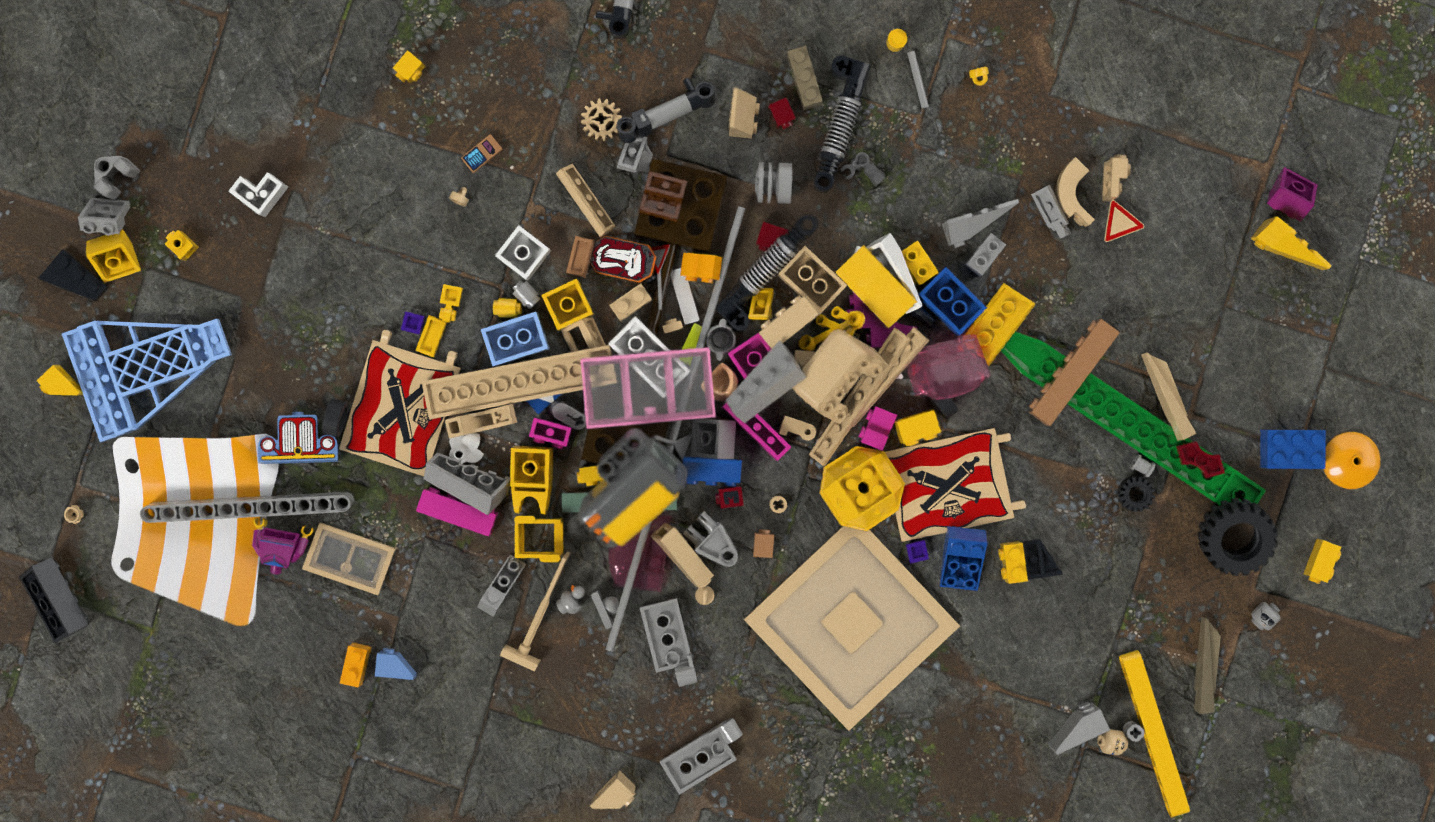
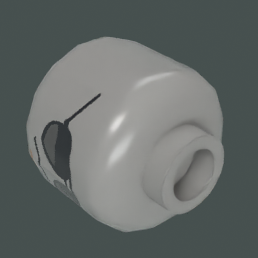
(1265, 616)

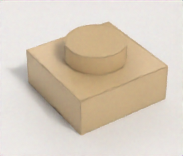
(672, 325)

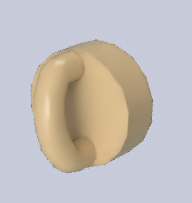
(459, 198)
(704, 595)

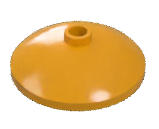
(1340, 460)

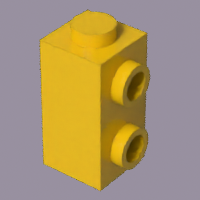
(1322, 561)

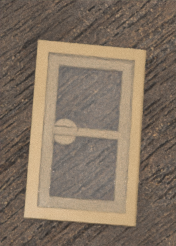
(348, 558)

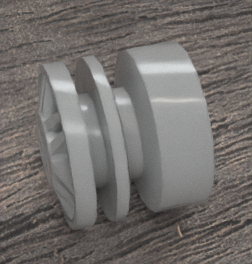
(774, 182)

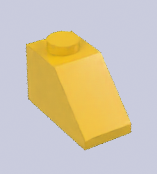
(58, 382)

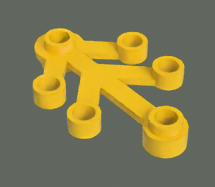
(853, 321)

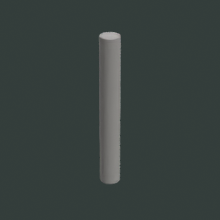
(918, 79)

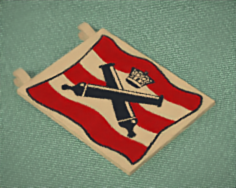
(390, 407)
(952, 484)

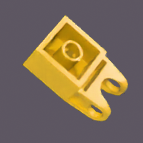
(531, 483)

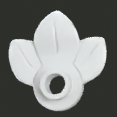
(467, 446)

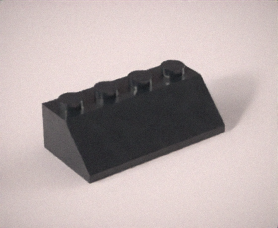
(53, 599)

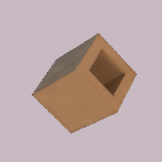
(763, 544)

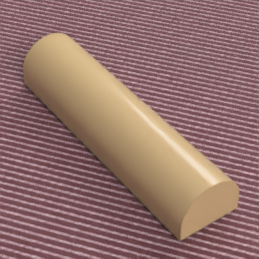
(585, 200)

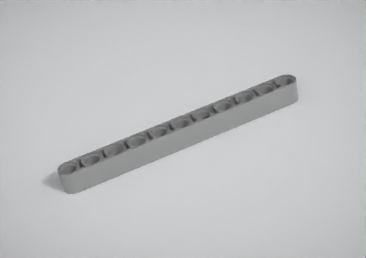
(239, 511)

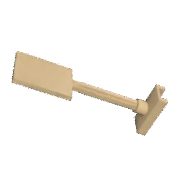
(521, 655)

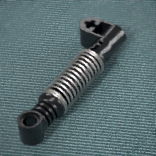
(846, 111)
(762, 271)

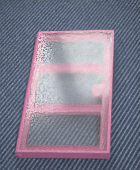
(647, 387)

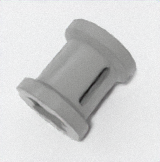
(1142, 466)
(1137, 735)

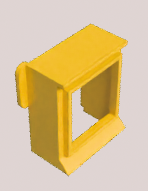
(555, 556)

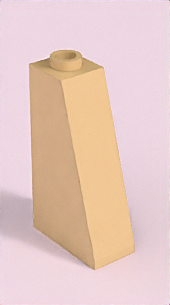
(682, 555)

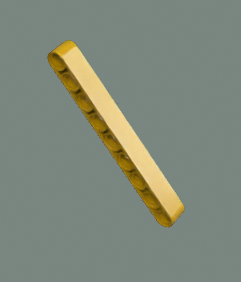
(1154, 733)

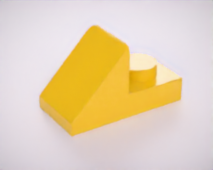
(761, 305)

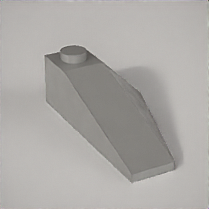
(966, 226)

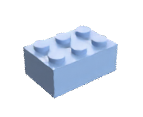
(515, 339)

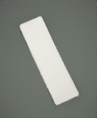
(684, 297)

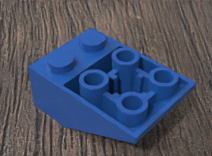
(963, 558)

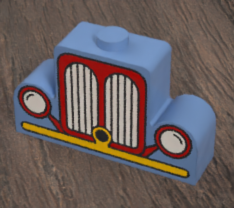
(297, 442)

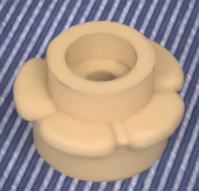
(68, 514)

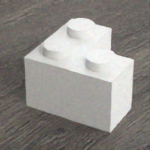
(259, 198)

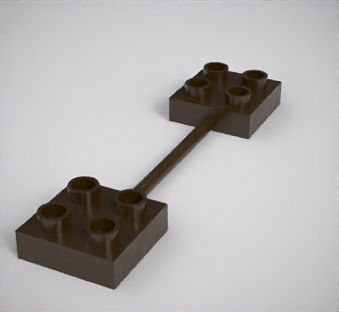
(693, 231)

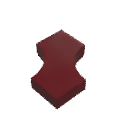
(1208, 464)

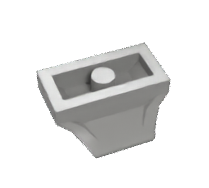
(635, 156)

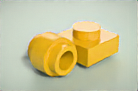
(451, 297)

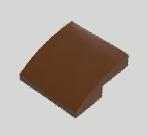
(663, 196)

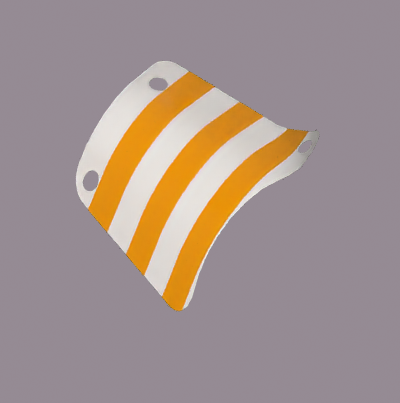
(194, 561)

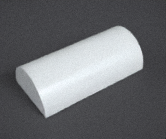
(636, 339)

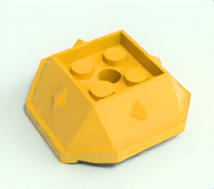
(841, 490)

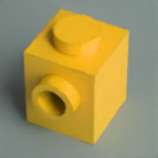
(408, 68)

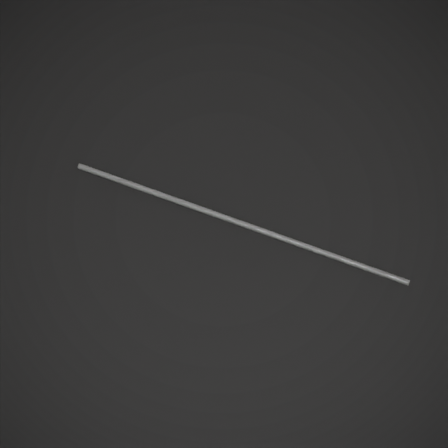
(676, 426)

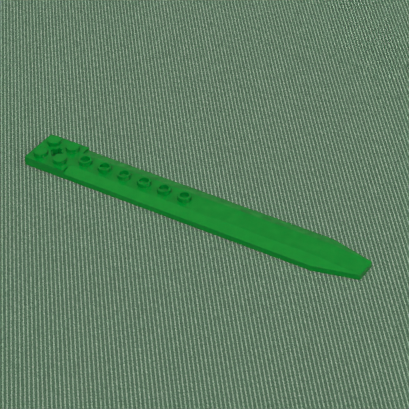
(1127, 421)

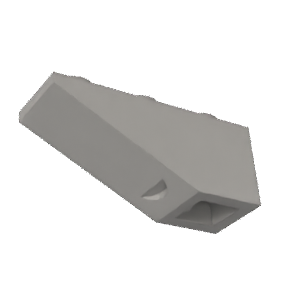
(501, 585)

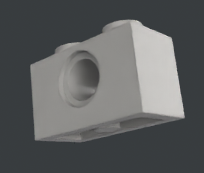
(985, 254)

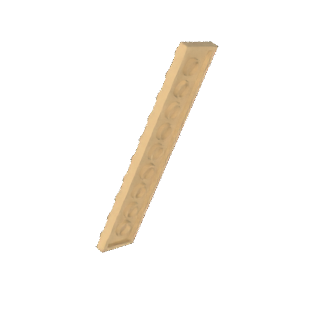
(507, 383)

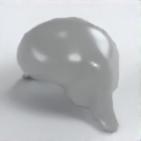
(721, 339)

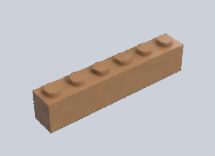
(1073, 372)

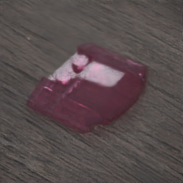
(949, 368)
(651, 565)

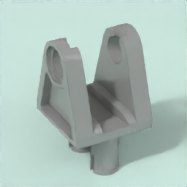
(714, 543)

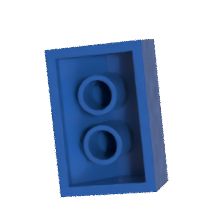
(713, 470)

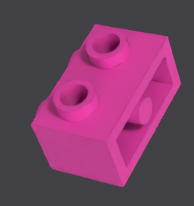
(549, 431)

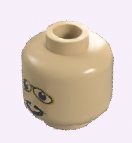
(1113, 742)

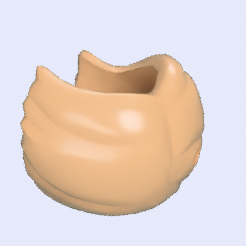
(724, 382)

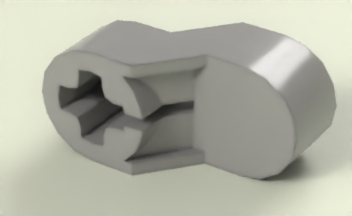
(575, 419)

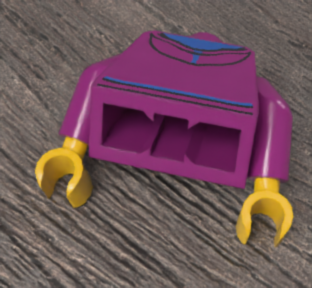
(277, 546)

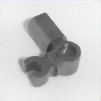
(871, 171)

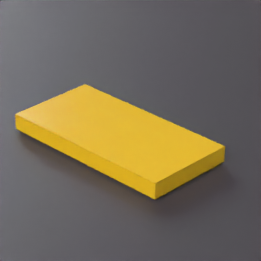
(876, 286)
(1000, 320)

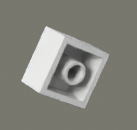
(523, 253)

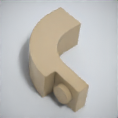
(1066, 192)
(480, 421)

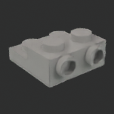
(103, 216)

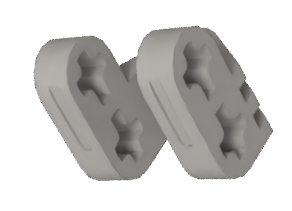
(116, 164)

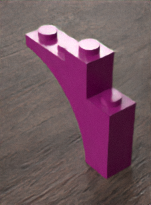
(878, 330)

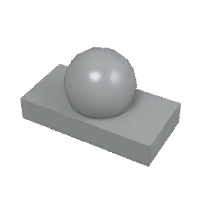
(605, 607)

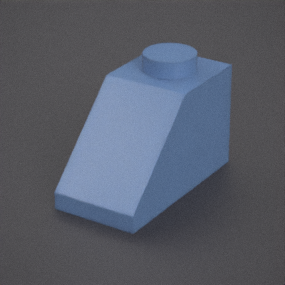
(393, 665)

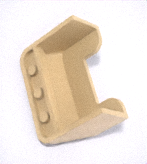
(834, 372)

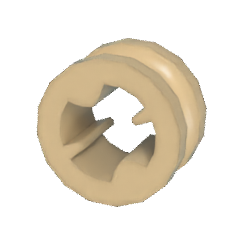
(779, 510)

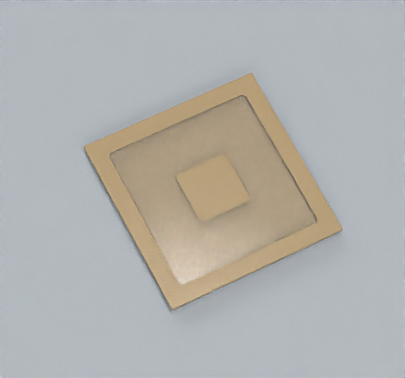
(851, 623)

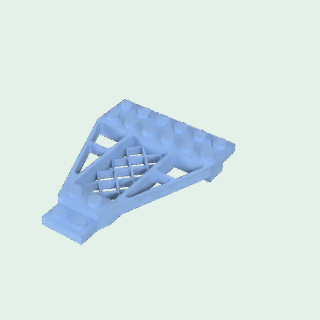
(103, 384)

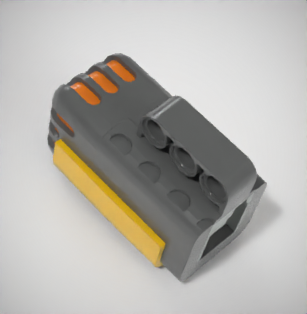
(632, 489)

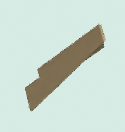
(1206, 667)

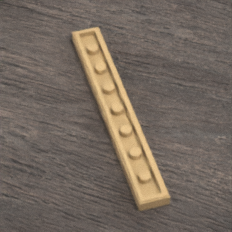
(859, 399)

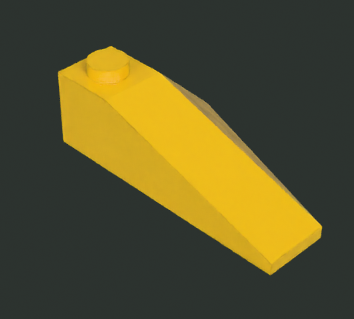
(1279, 238)

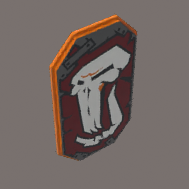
(623, 259)

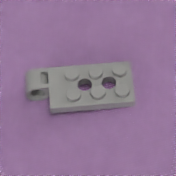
(678, 653)
(713, 744)

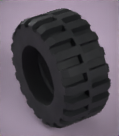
(1250, 556)

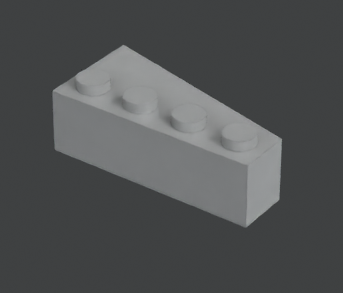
(467, 483)

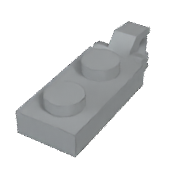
(1051, 211)

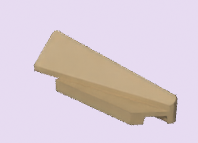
(1168, 396)

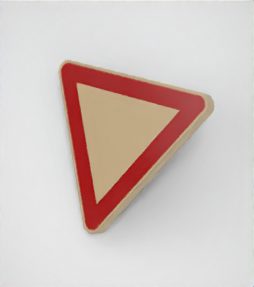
(1120, 222)

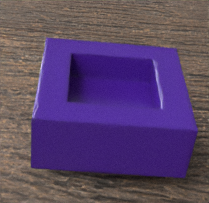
(412, 323)
(917, 551)

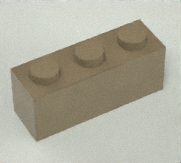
(804, 78)

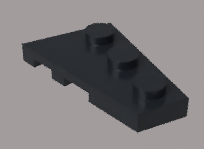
(73, 276)

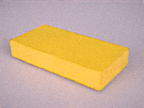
(431, 336)

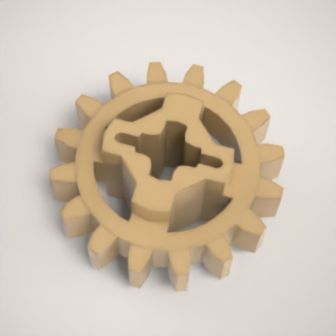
(592, 120)

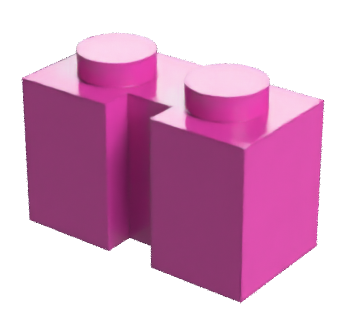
(877, 427)

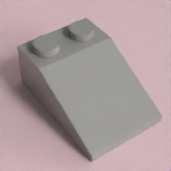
(1080, 727)

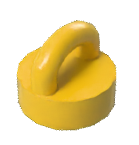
(982, 71)

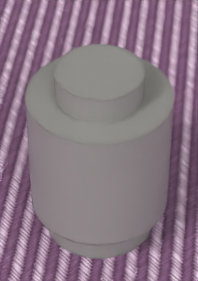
(526, 294)

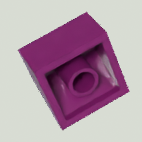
(1292, 194)

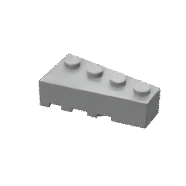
(766, 383)

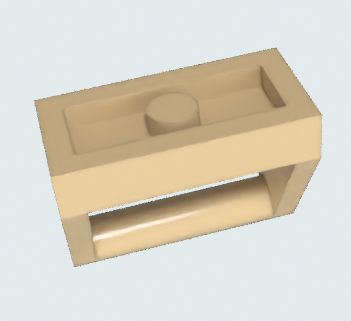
(589, 331)

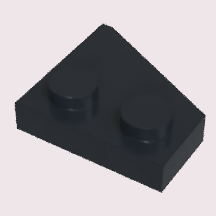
(1038, 560)

